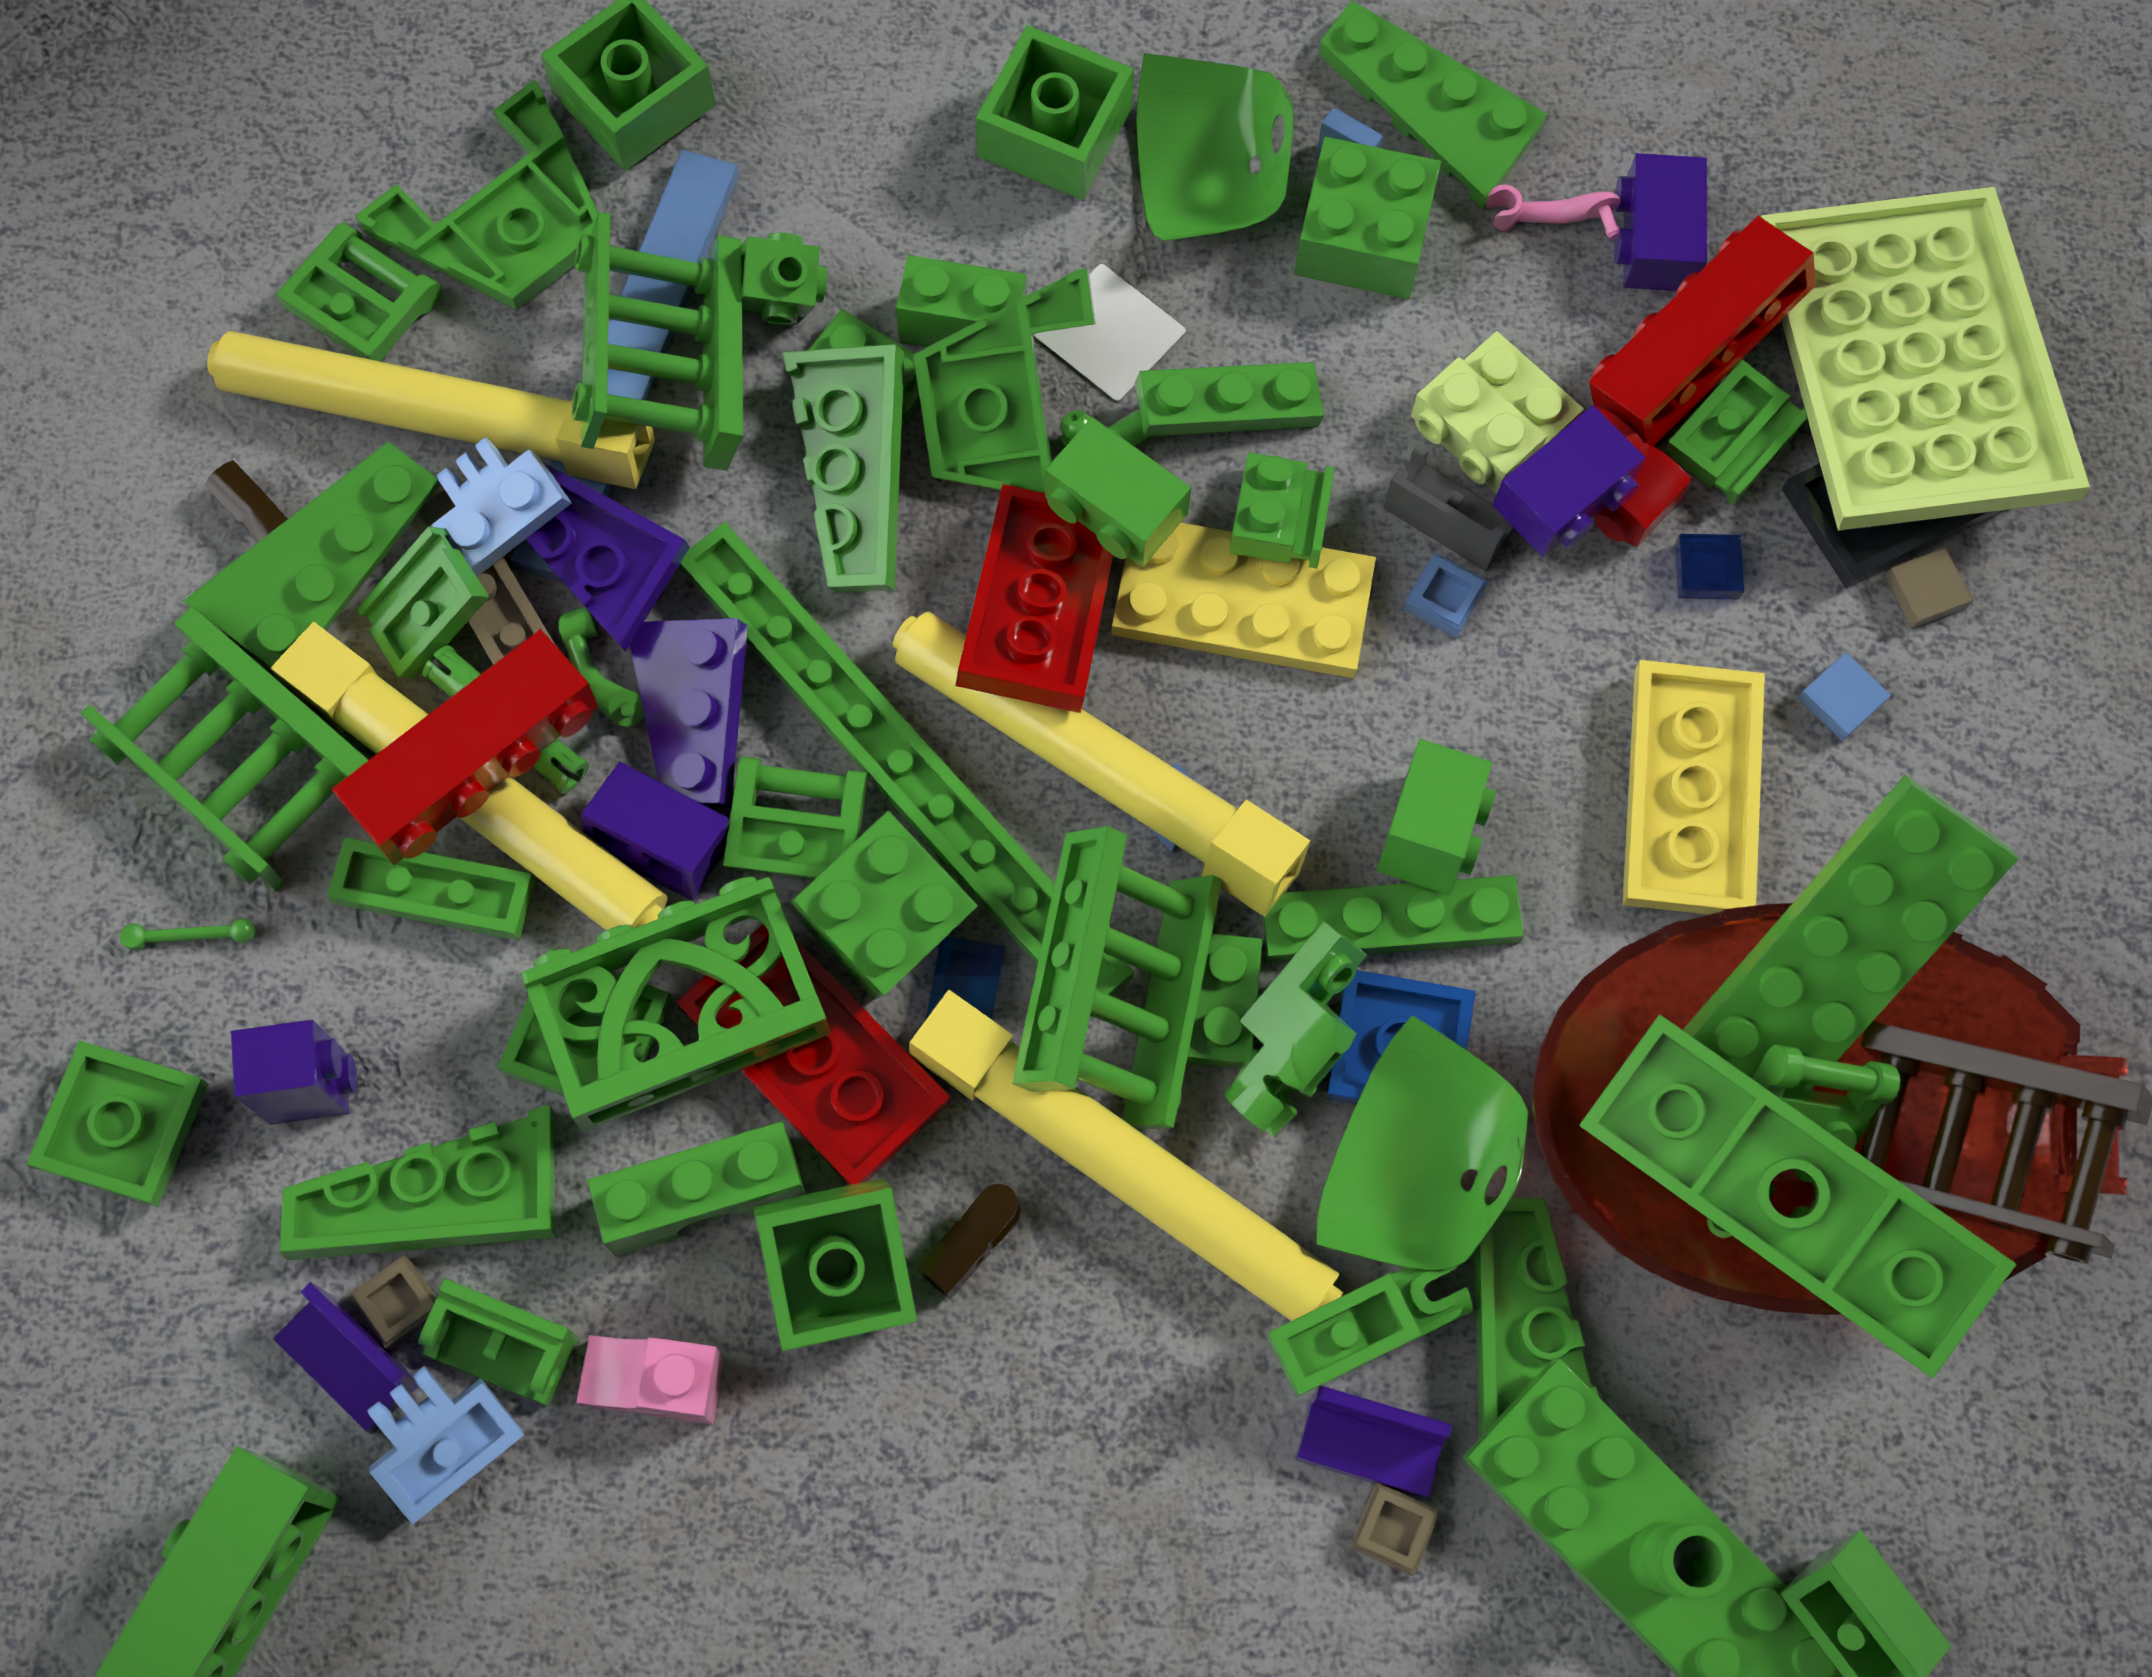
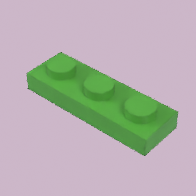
(1229, 399)
(433, 890)

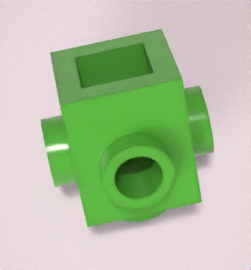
(781, 277)

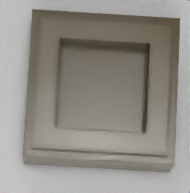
(1928, 588)
(395, 1302)
(1394, 1529)

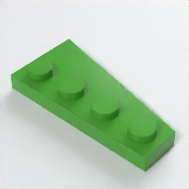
(1445, 106)
(852, 443)
(317, 556)
(446, 1195)
(1520, 1308)

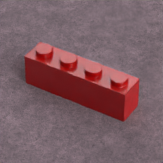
(1704, 329)
(467, 748)

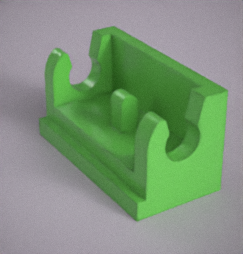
(497, 1342)

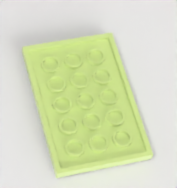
(1926, 363)

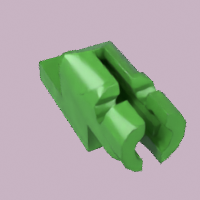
(1297, 1030)
(1363, 1327)

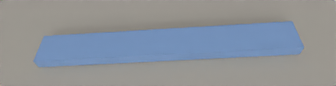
(680, 230)

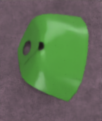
(1196, 143)
(1403, 1155)

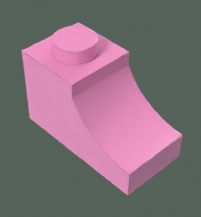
(652, 1377)

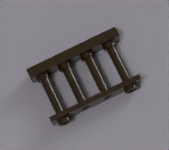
(2035, 1090)

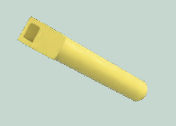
(427, 404)
(533, 834)
(1241, 846)
(981, 1063)

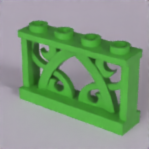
(631, 1085)

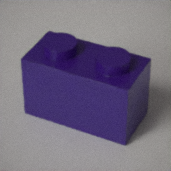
(1662, 221)
(1569, 482)
(291, 1072)

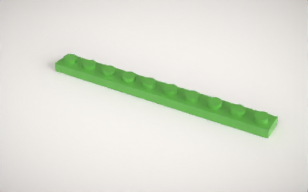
(881, 743)

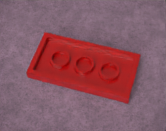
(1035, 605)
(845, 1093)

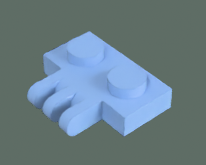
(497, 503)
(438, 1442)

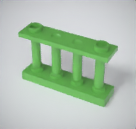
(715, 323)
(248, 692)
(1069, 969)

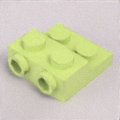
(1493, 410)

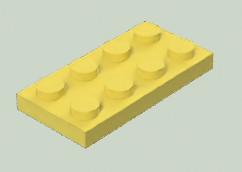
(1247, 606)
(1694, 788)

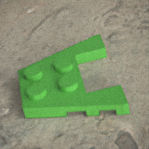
(513, 231)
(985, 389)

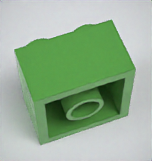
(629, 80)
(1054, 112)
(1367, 217)
(881, 906)
(834, 1263)

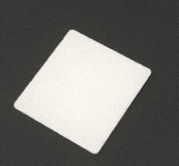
(1126, 338)

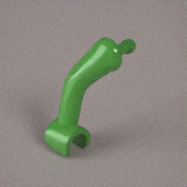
(613, 700)

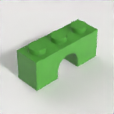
(663, 1195)

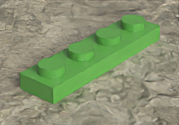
(1398, 917)

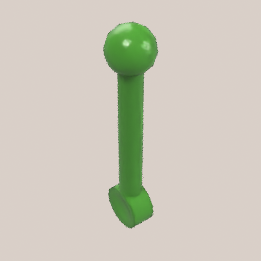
(136, 937)

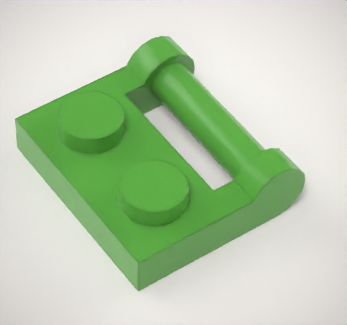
(349, 308)
(789, 840)
(1838, 1114)

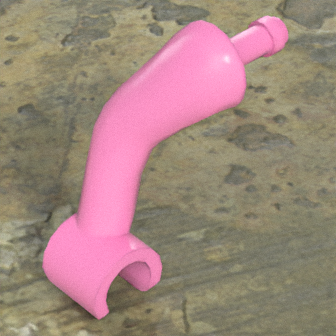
(1553, 212)

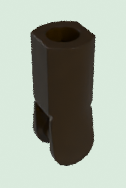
(245, 500)
(971, 1239)

